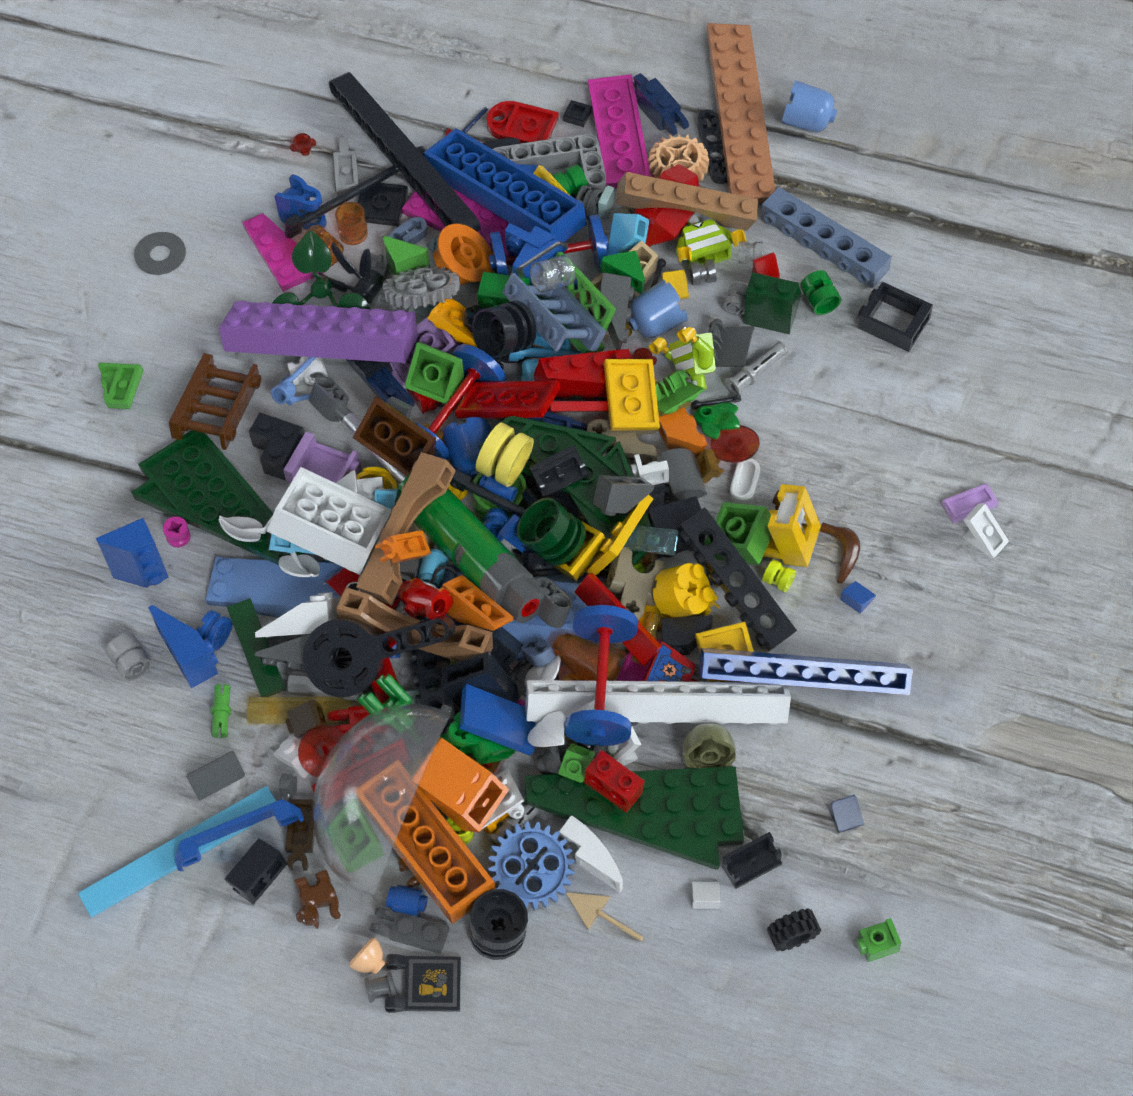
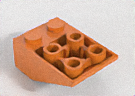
(461, 787)

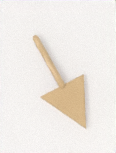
(591, 906)

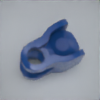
(297, 201)

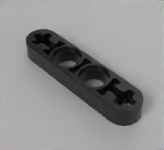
(712, 146)

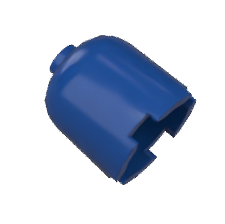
(464, 443)

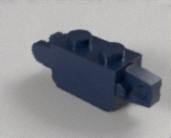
(659, 104)

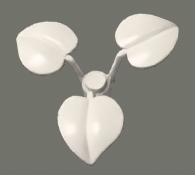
(250, 530)
(551, 728)

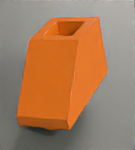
(680, 431)

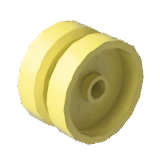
(504, 454)

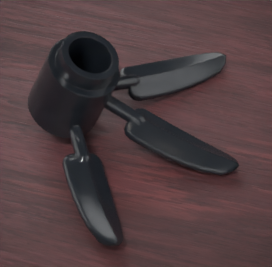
(369, 280)

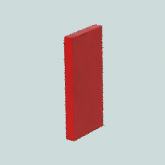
(508, 399)

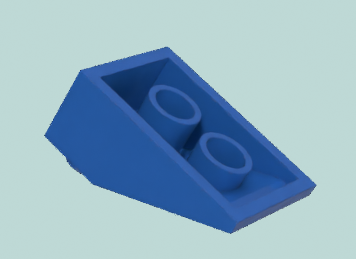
(189, 650)

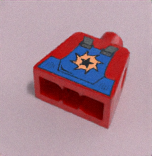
(670, 666)

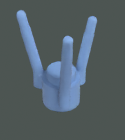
(286, 390)

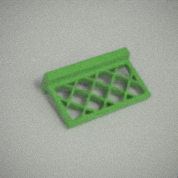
(597, 299)

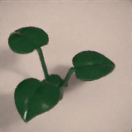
(314, 256)

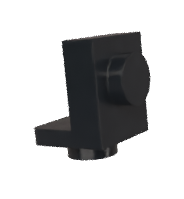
(368, 368)

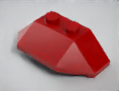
(667, 223)

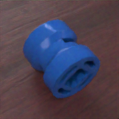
(495, 520)

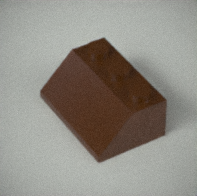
(393, 436)

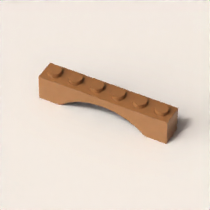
(651, 192)
(426, 483)
(463, 644)

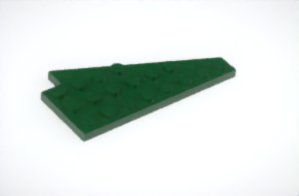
(200, 485)
(677, 812)

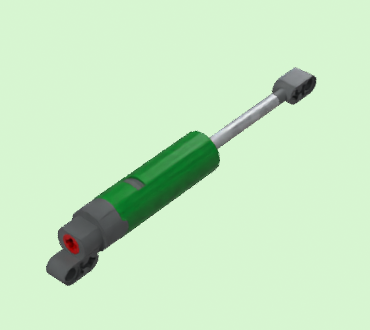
(463, 535)

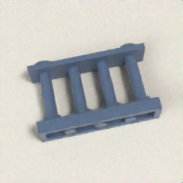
(566, 309)

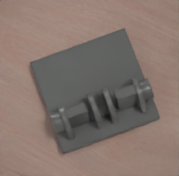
(730, 344)

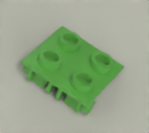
(675, 392)

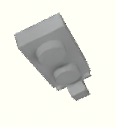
(345, 167)

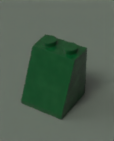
(771, 303)

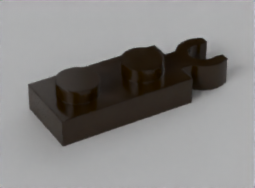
(300, 835)

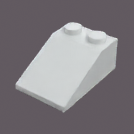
(304, 617)

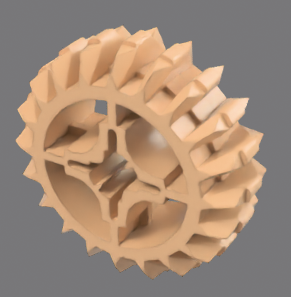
(678, 151)

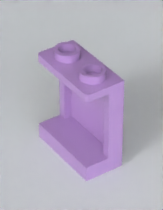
(321, 460)

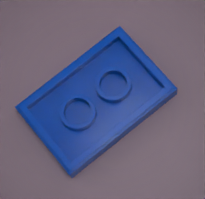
(495, 719)

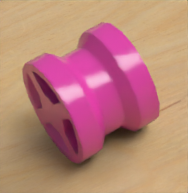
(173, 536)

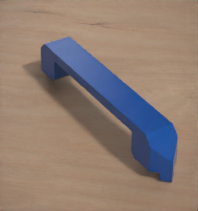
(188, 850)

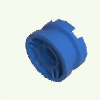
(215, 629)

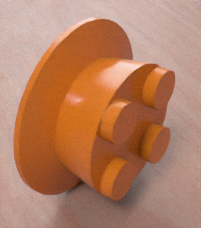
(463, 252)

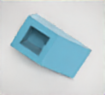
(626, 232)

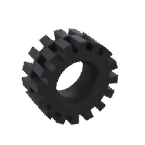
(794, 929)

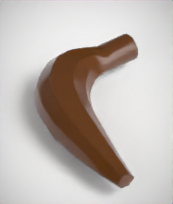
(850, 548)

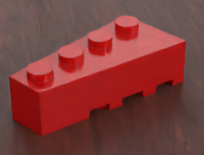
(578, 373)

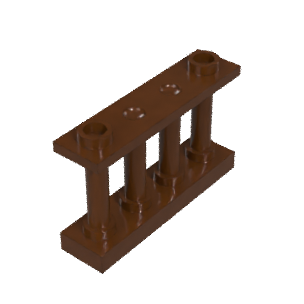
(199, 387)

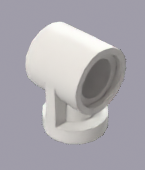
(315, 369)

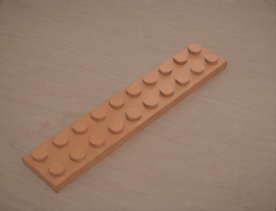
(740, 111)

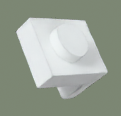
(288, 754)

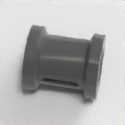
(380, 987)

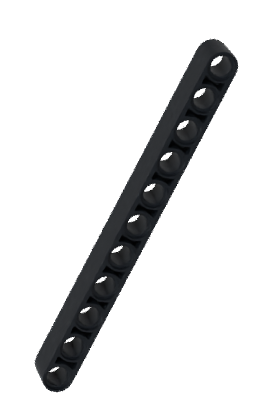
(401, 152)

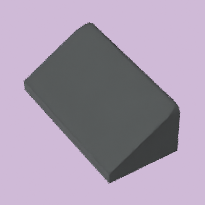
(215, 775)

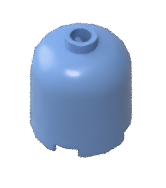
(810, 108)
(656, 310)

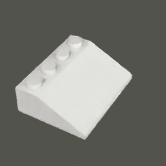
(329, 520)

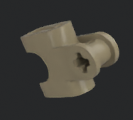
(629, 441)
(632, 587)

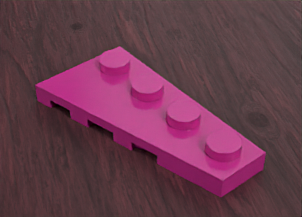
(275, 251)

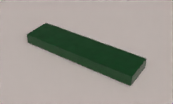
(246, 624)

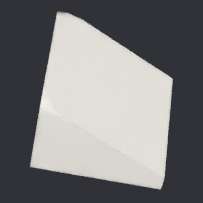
(706, 895)

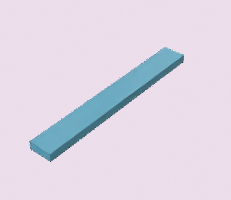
(162, 859)

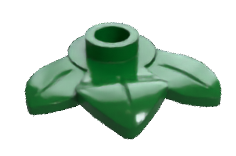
(717, 418)

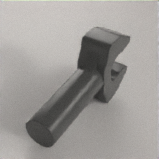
(287, 786)

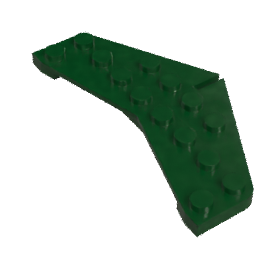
(552, 439)

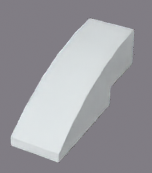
(591, 853)

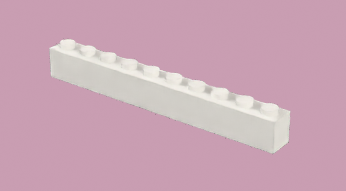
(664, 701)

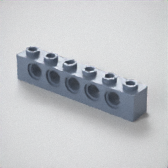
(826, 237)

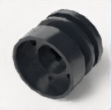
(504, 329)
(496, 910)

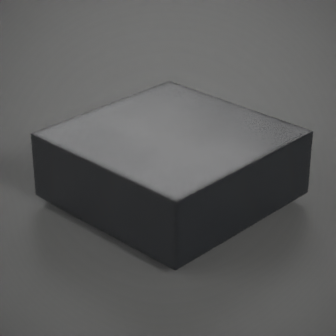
(577, 113)

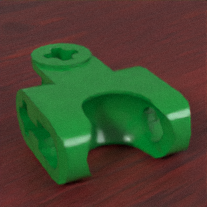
(482, 749)

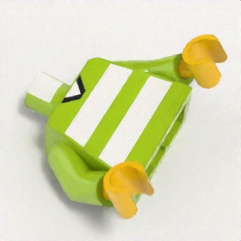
(706, 241)
(691, 353)

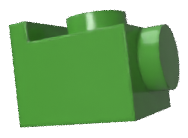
(875, 950)

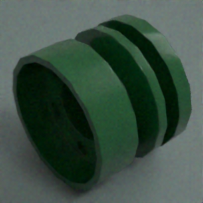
(551, 531)

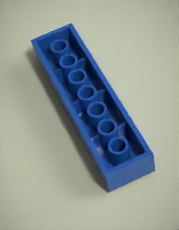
(505, 186)

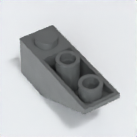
(618, 293)
(287, 652)

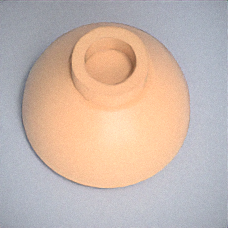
(368, 958)

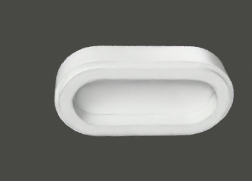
(745, 481)

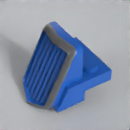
(531, 247)

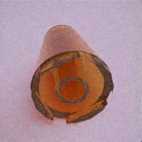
(582, 657)

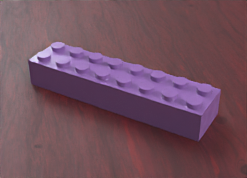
(319, 331)

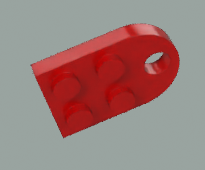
(521, 121)

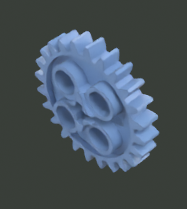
(512, 850)

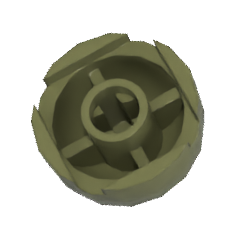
(708, 747)

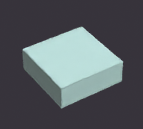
(606, 202)

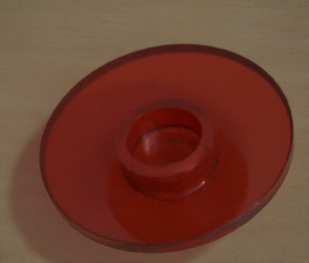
(736, 445)
(309, 746)

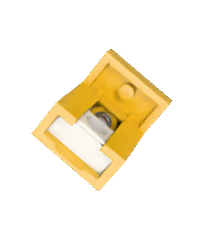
(793, 527)

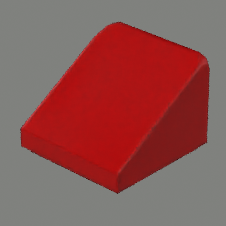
(766, 265)

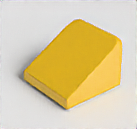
(678, 281)

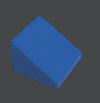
(857, 596)

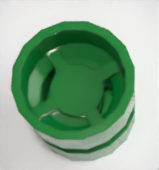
(572, 179)
(820, 292)

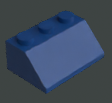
(133, 555)

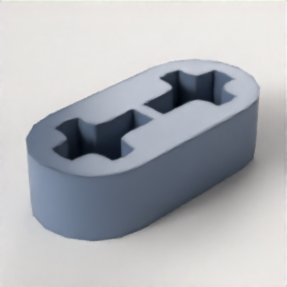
(408, 234)
(538, 652)

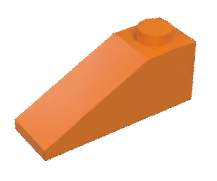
(474, 606)

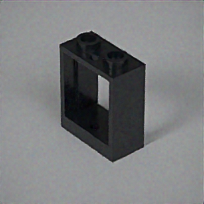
(901, 300)

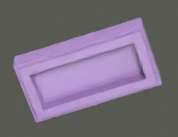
(963, 503)

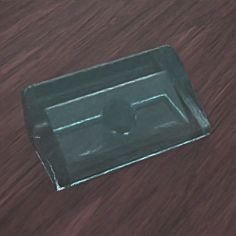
(653, 540)

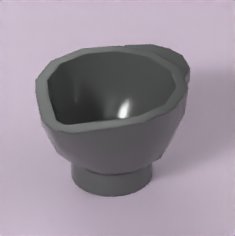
(551, 759)

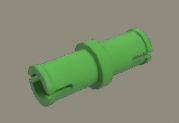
(221, 711)

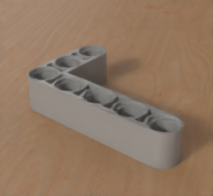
(562, 153)

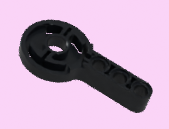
(366, 650)

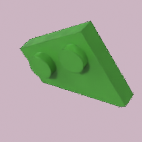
(120, 383)

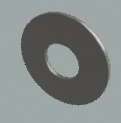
(154, 267)

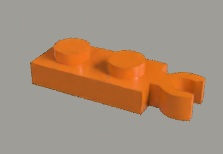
(404, 547)

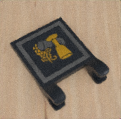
(430, 983)

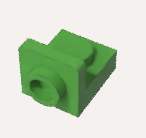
(575, 762)

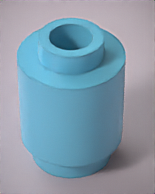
(430, 564)

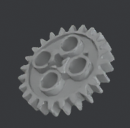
(421, 287)

